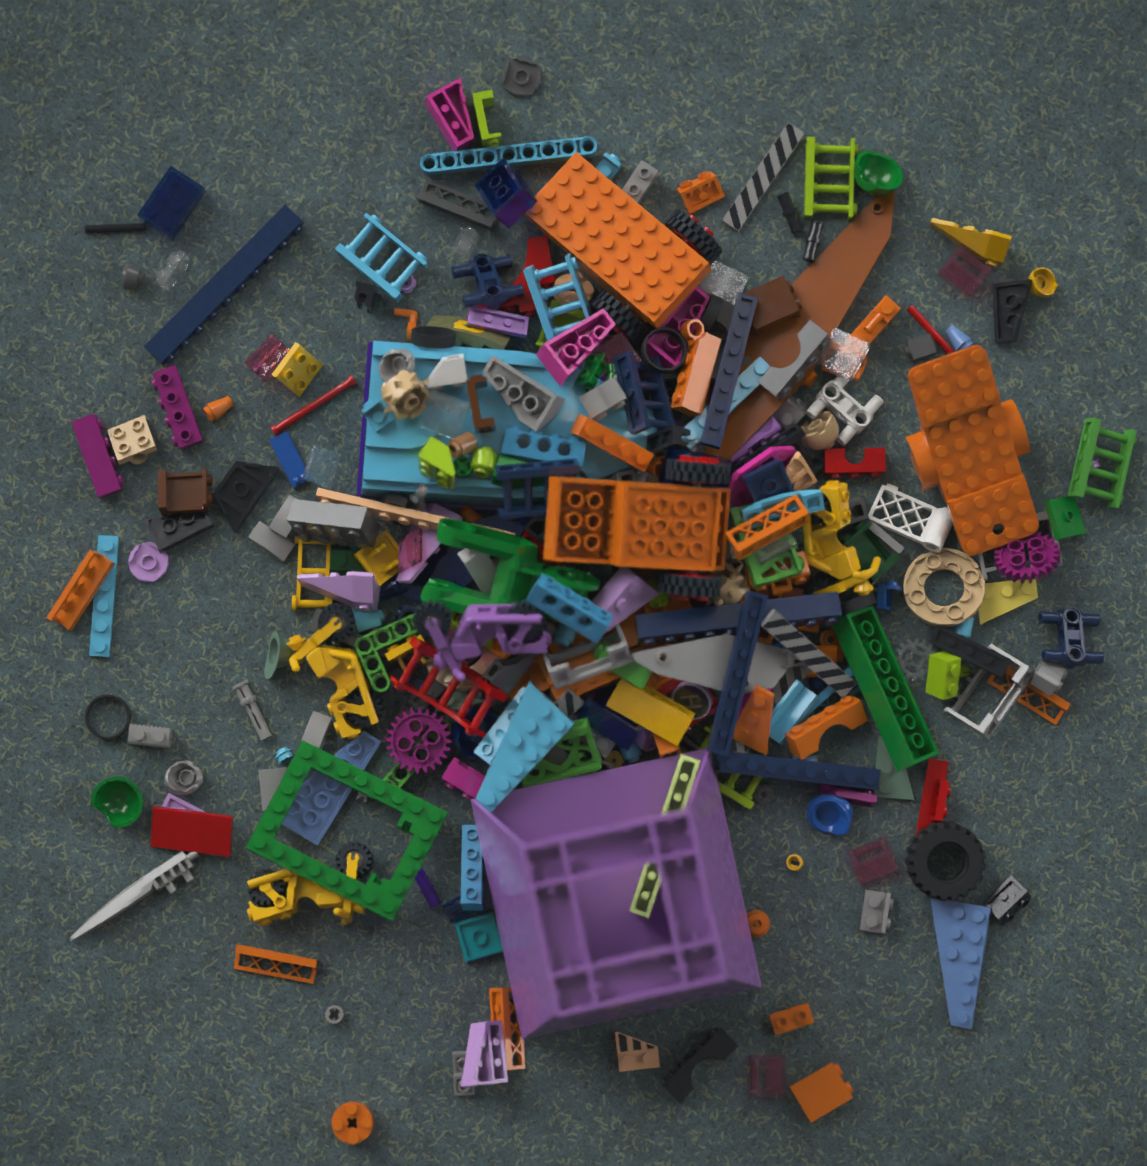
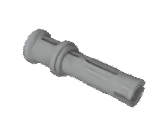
(248, 700)

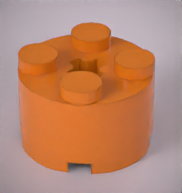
(352, 1134)

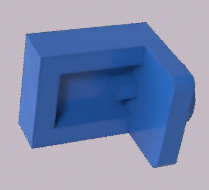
(884, 595)

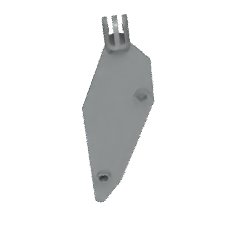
(707, 660)

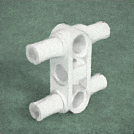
(844, 408)

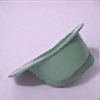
(277, 655)

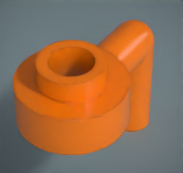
(413, 315)

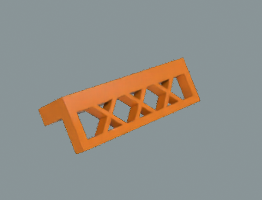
(774, 530)
(81, 589)
(1053, 699)
(278, 956)
(501, 1010)

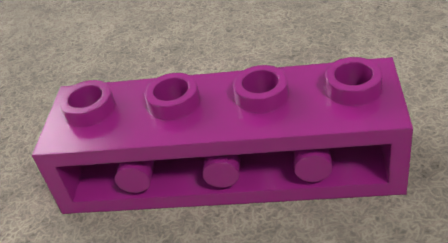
(178, 408)

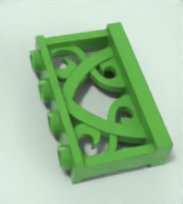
(754, 568)
(567, 767)

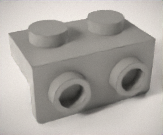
(790, 412)

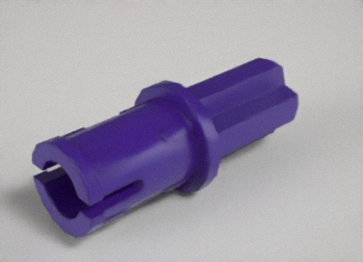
(427, 889)

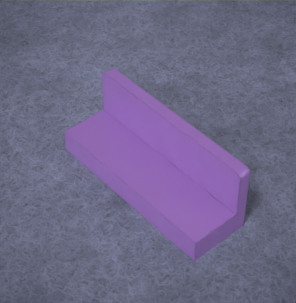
(497, 321)

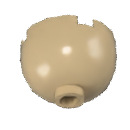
(821, 431)

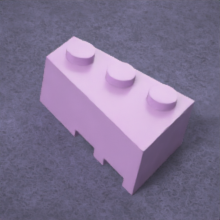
(624, 595)

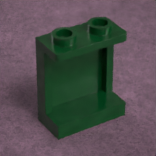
(867, 548)

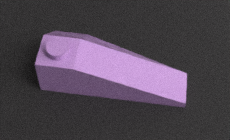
(429, 542)

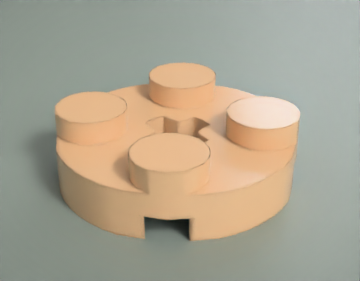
(568, 297)

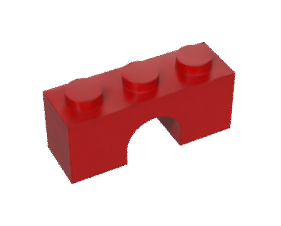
(837, 465)

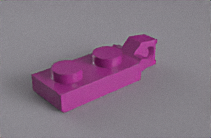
(862, 798)

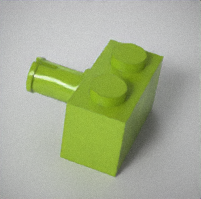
(944, 675)

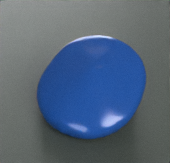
(830, 809)

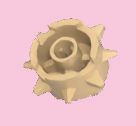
(405, 395)
(732, 585)

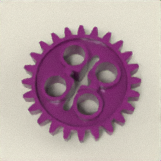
(1043, 557)
(403, 731)

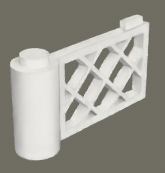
(937, 525)

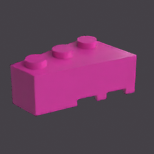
(464, 778)

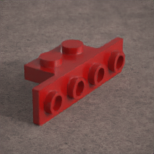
(934, 794)

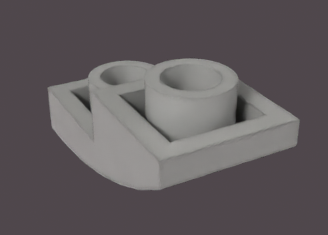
(280, 522)
(271, 541)
(317, 729)
(458, 1066)

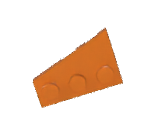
(755, 720)

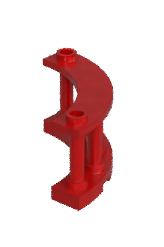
(478, 683)

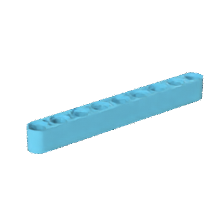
(499, 151)

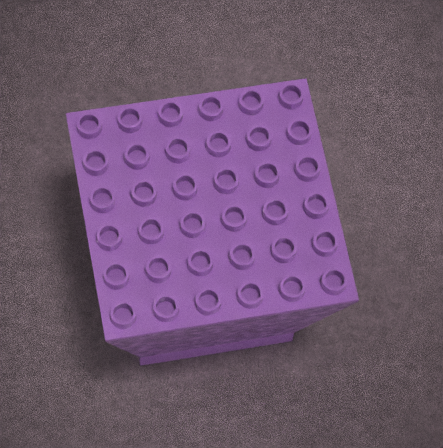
(563, 885)

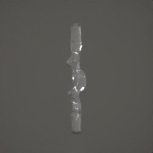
(418, 499)

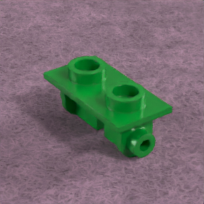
(591, 369)

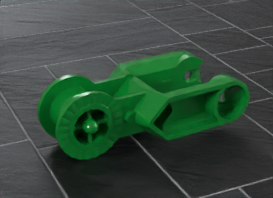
(515, 573)

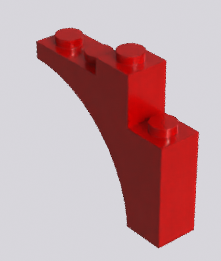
(539, 256)

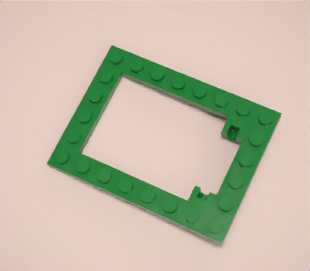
(378, 895)

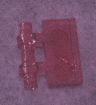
(265, 355)

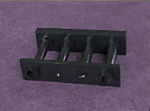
(789, 437)

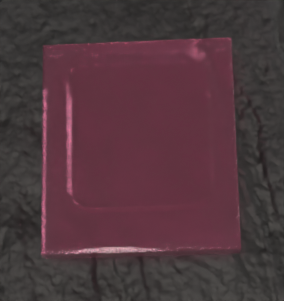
(410, 550)

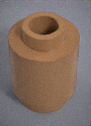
(462, 445)

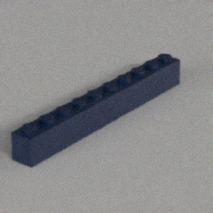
(224, 285)
(724, 619)

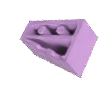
(485, 1055)

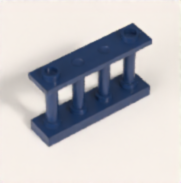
(636, 406)
(527, 472)

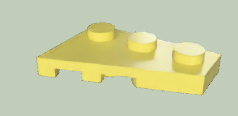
(1004, 597)

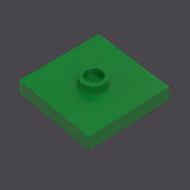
(1064, 517)

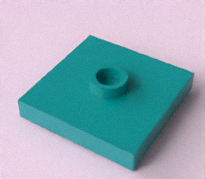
(479, 937)

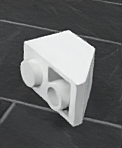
(448, 371)

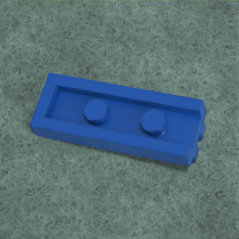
(289, 458)

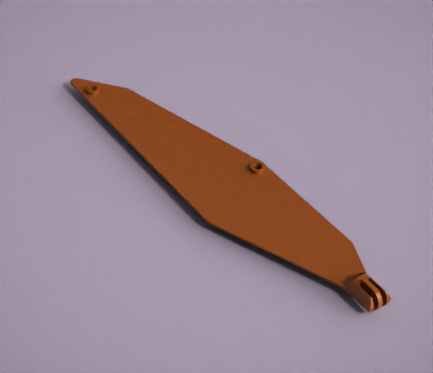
(825, 296)

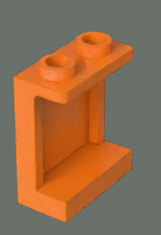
(822, 1091)

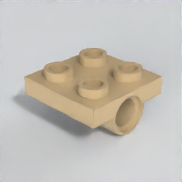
(132, 441)

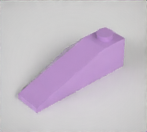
(356, 589)

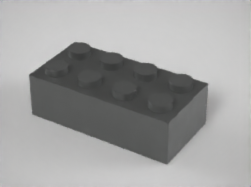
(333, 523)

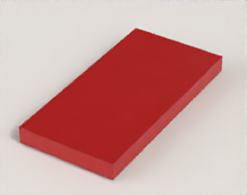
(192, 831)

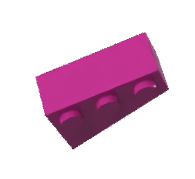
(451, 115)

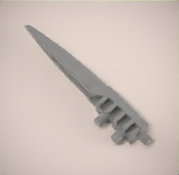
(156, 879)

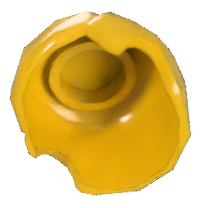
(1038, 276)

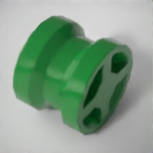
(460, 467)

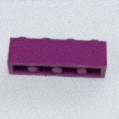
(97, 456)

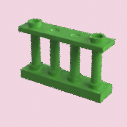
(1084, 468)

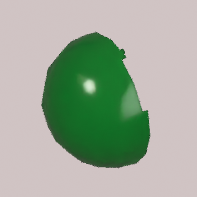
(877, 173)
(118, 800)

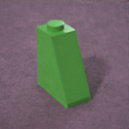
(631, 672)

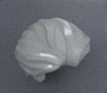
(394, 362)
(183, 778)

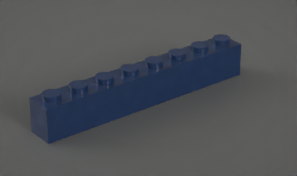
(798, 769)

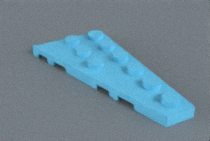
(529, 737)

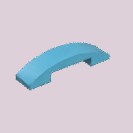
(810, 499)

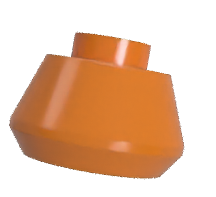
(760, 929)

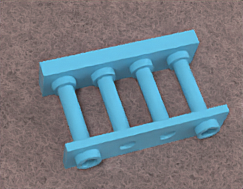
(378, 277)
(540, 295)
(489, 745)

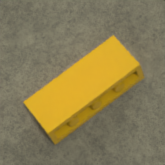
(651, 710)

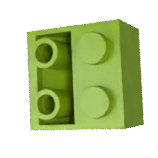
(437, 463)

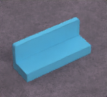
(790, 711)

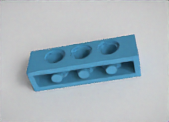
(511, 447)
(580, 616)
(471, 870)

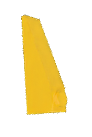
(986, 246)

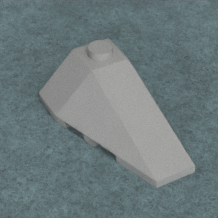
(528, 398)

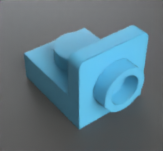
(609, 165)
(374, 414)

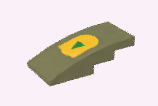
(471, 336)

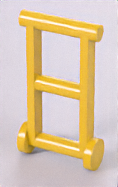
(296, 599)

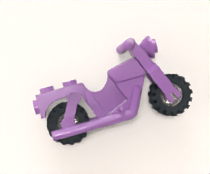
(477, 626)

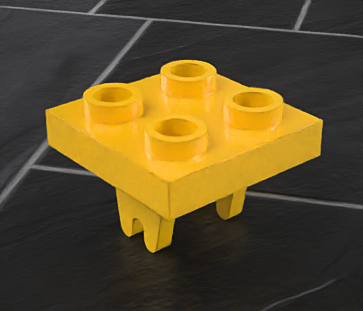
(297, 369)
(381, 559)
(396, 652)

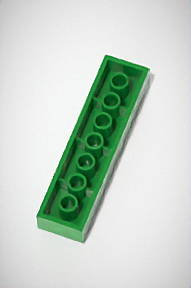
(884, 688)

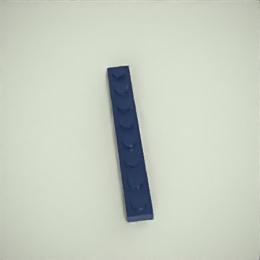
(728, 371)
(737, 673)

